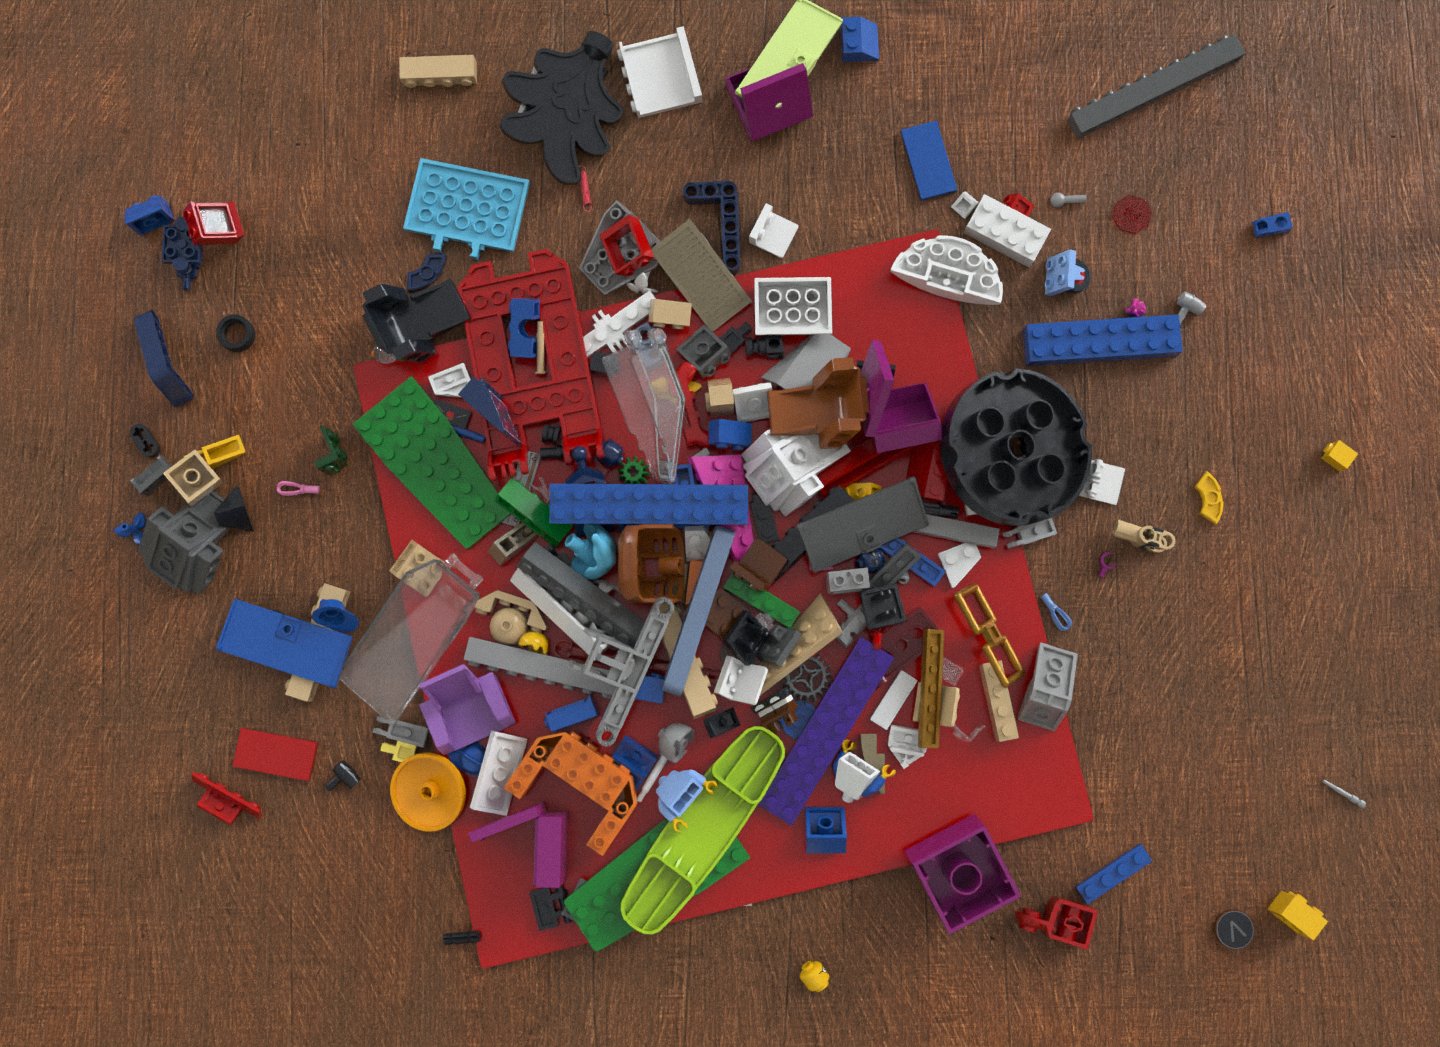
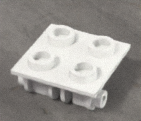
(1103, 482)

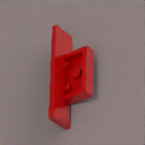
(222, 803)

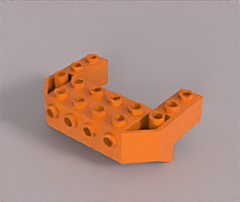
(587, 772)

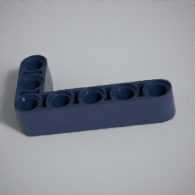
(726, 218)
(158, 360)

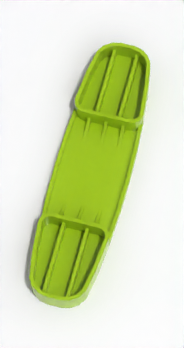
(683, 860)

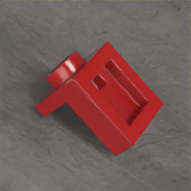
(1018, 203)

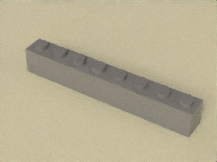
(533, 666)

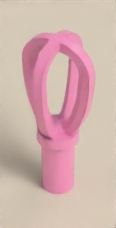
(303, 488)

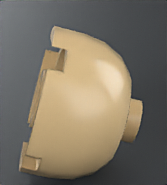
(508, 626)

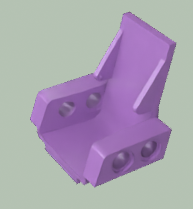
(464, 708)

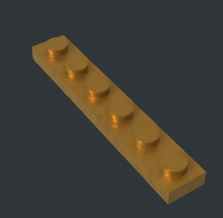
(931, 688)

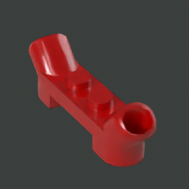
(694, 433)

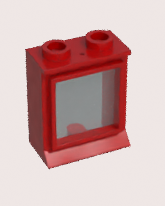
(213, 223)

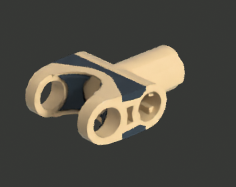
(1143, 537)

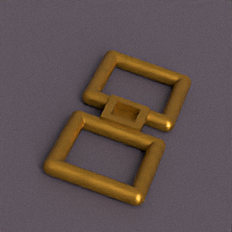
(990, 633)

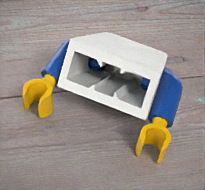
(856, 776)

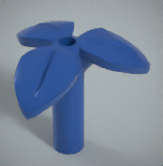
(127, 530)

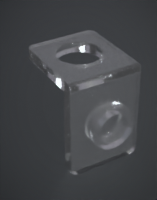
(959, 734)

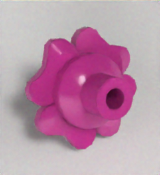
(1137, 308)

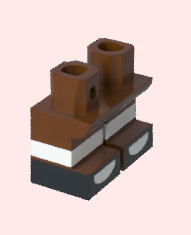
(775, 707)

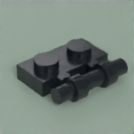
(544, 907)

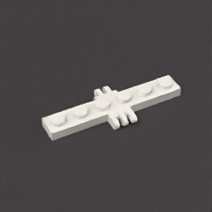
(611, 329)

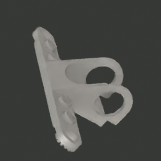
(626, 669)

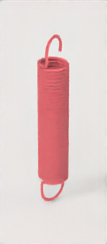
(585, 189)

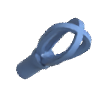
(1052, 608)

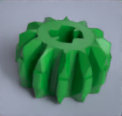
(626, 476)

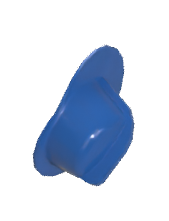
(334, 616)
(469, 758)

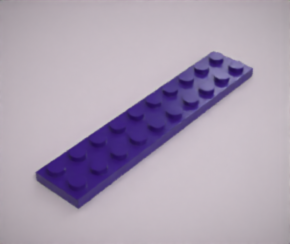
(826, 731)

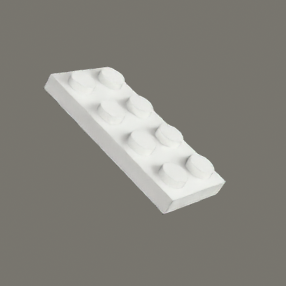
(500, 761)

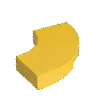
(1211, 498)

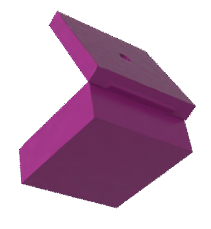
(759, 101)
(897, 415)
(549, 844)

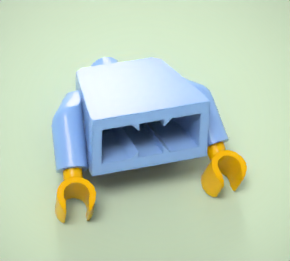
(678, 792)

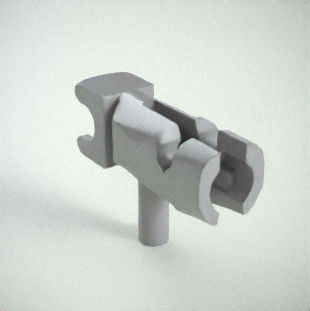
(854, 624)

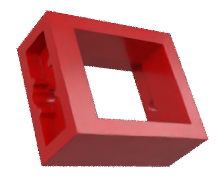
(618, 231)

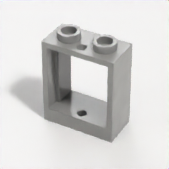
(847, 581)

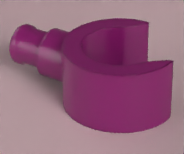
(1104, 568)

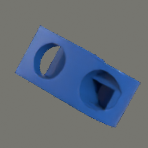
(1272, 225)

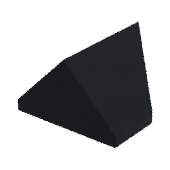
(233, 512)

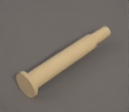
(540, 348)

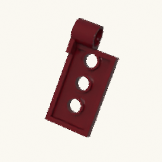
(915, 619)

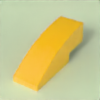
(222, 451)

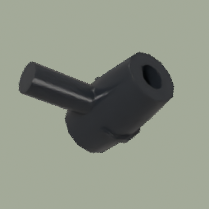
(343, 773)

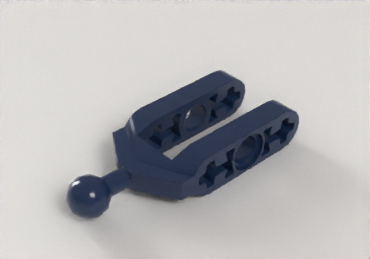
(583, 475)

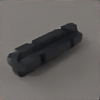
(461, 937)

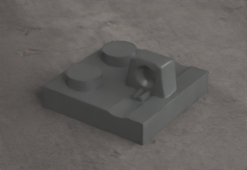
(778, 645)

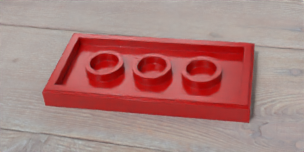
(275, 754)

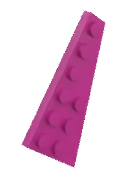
(726, 471)

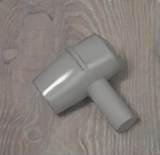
(1189, 303)

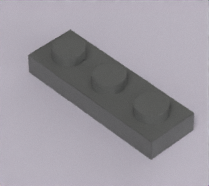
(895, 567)

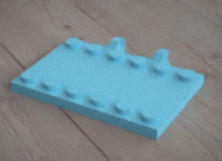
(466, 206)

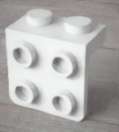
(740, 681)

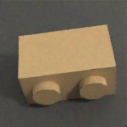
(670, 312)

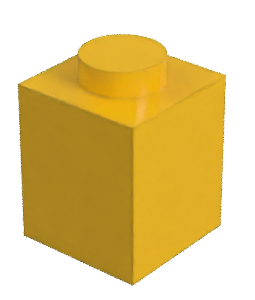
(1339, 455)

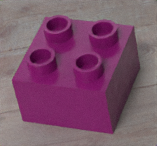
(962, 873)

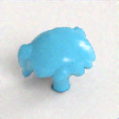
(595, 554)

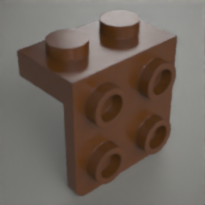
(759, 565)

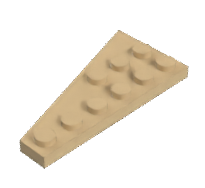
(817, 630)

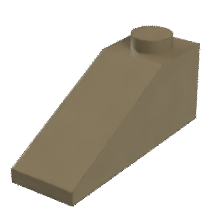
(512, 543)

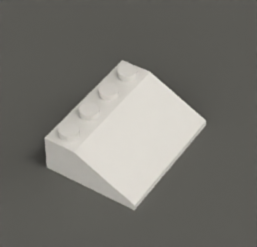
(793, 306)

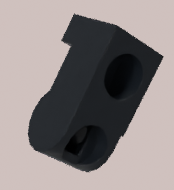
(774, 347)

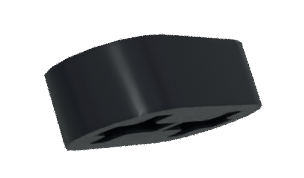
(148, 438)

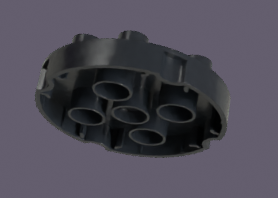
(1052, 445)

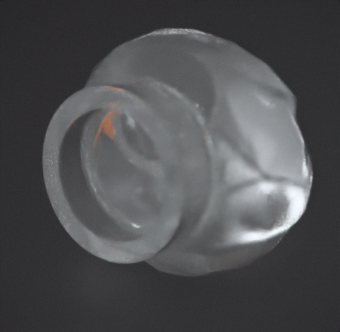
(382, 357)

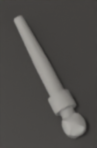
(1352, 798)

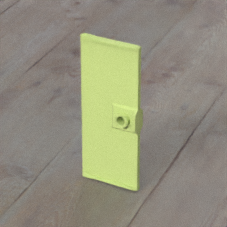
(796, 41)

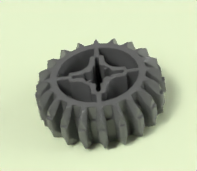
(812, 692)

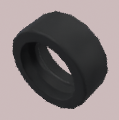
(225, 323)

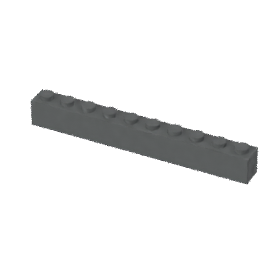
(1156, 86)

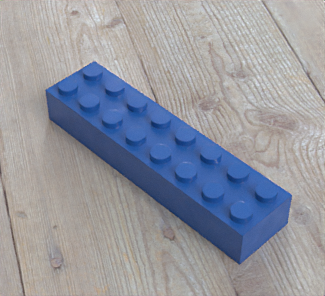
(1102, 340)

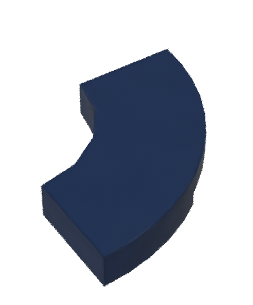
(427, 273)

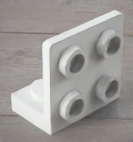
(772, 232)

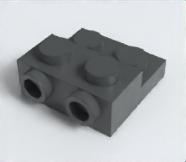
(704, 351)

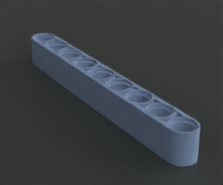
(698, 610)

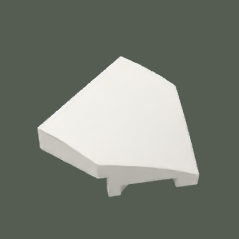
(904, 744)

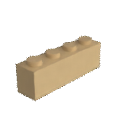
(438, 70)
(998, 704)

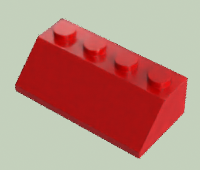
(928, 470)

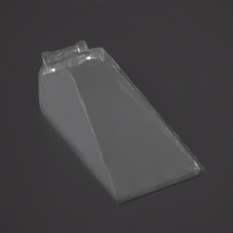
(410, 635)

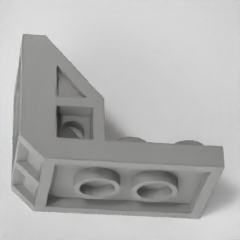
(1050, 688)

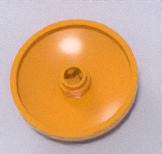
(427, 791)

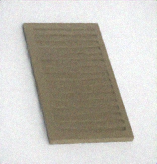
(700, 275)

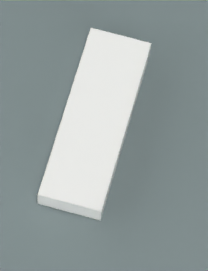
(893, 699)

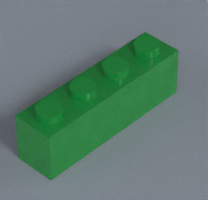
(531, 511)
(762, 601)

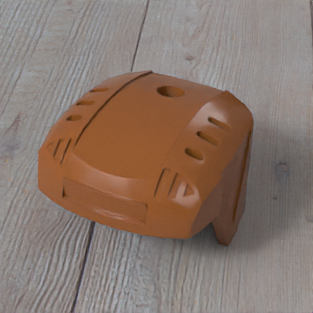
(635, 546)

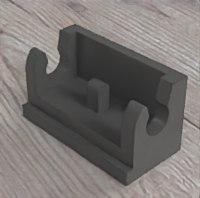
(152, 476)

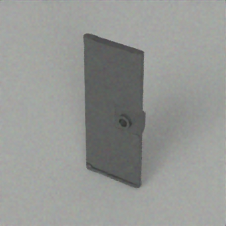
(863, 524)

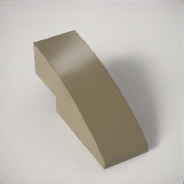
(869, 753)

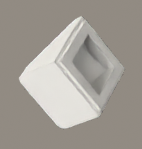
(965, 204)

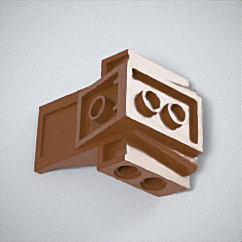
(827, 408)

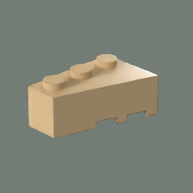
(720, 397)

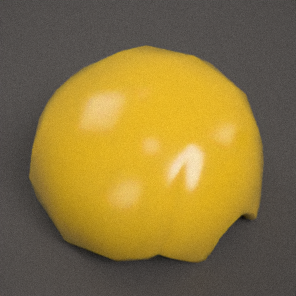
(535, 641)

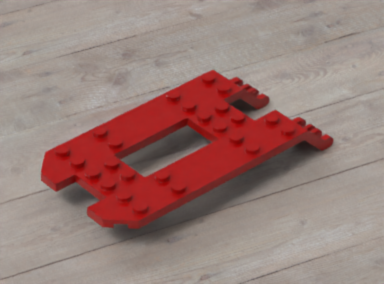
(569, 392)

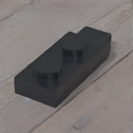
(763, 519)

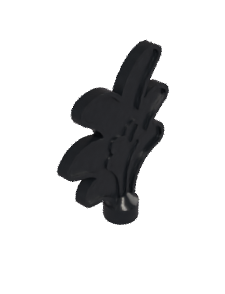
(566, 105)

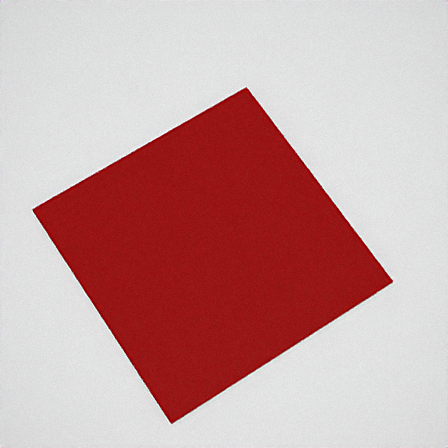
(1010, 785)

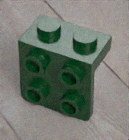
(336, 460)

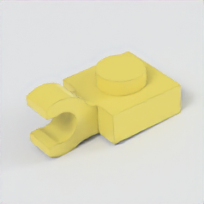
(400, 750)

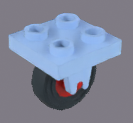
(1066, 274)

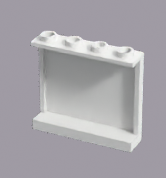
(660, 74)

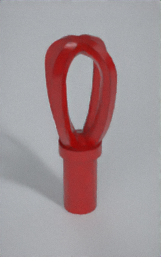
(877, 637)

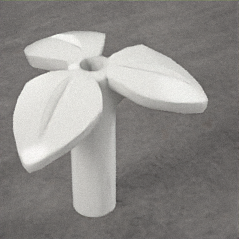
(641, 284)
(605, 586)

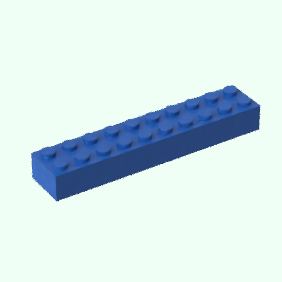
(648, 504)

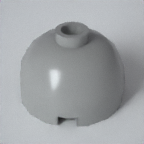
(674, 740)

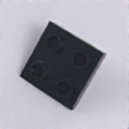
(882, 607)
(746, 637)

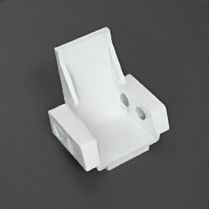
(786, 468)

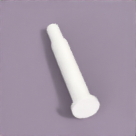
(652, 777)

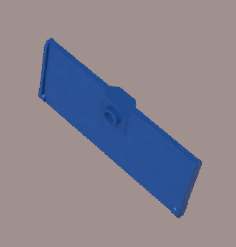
(284, 643)

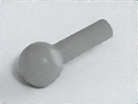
(1058, 199)

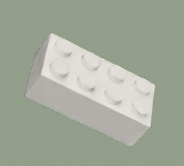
(1007, 231)

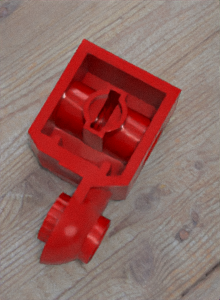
(1061, 921)

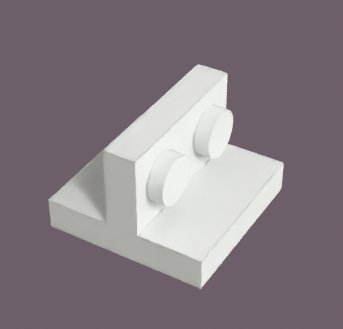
(752, 402)

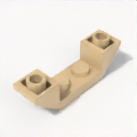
(535, 619)

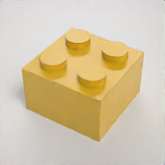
(1298, 915)

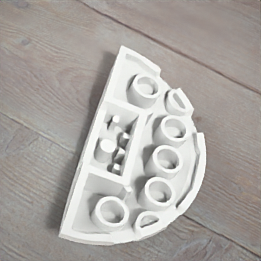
(950, 270)

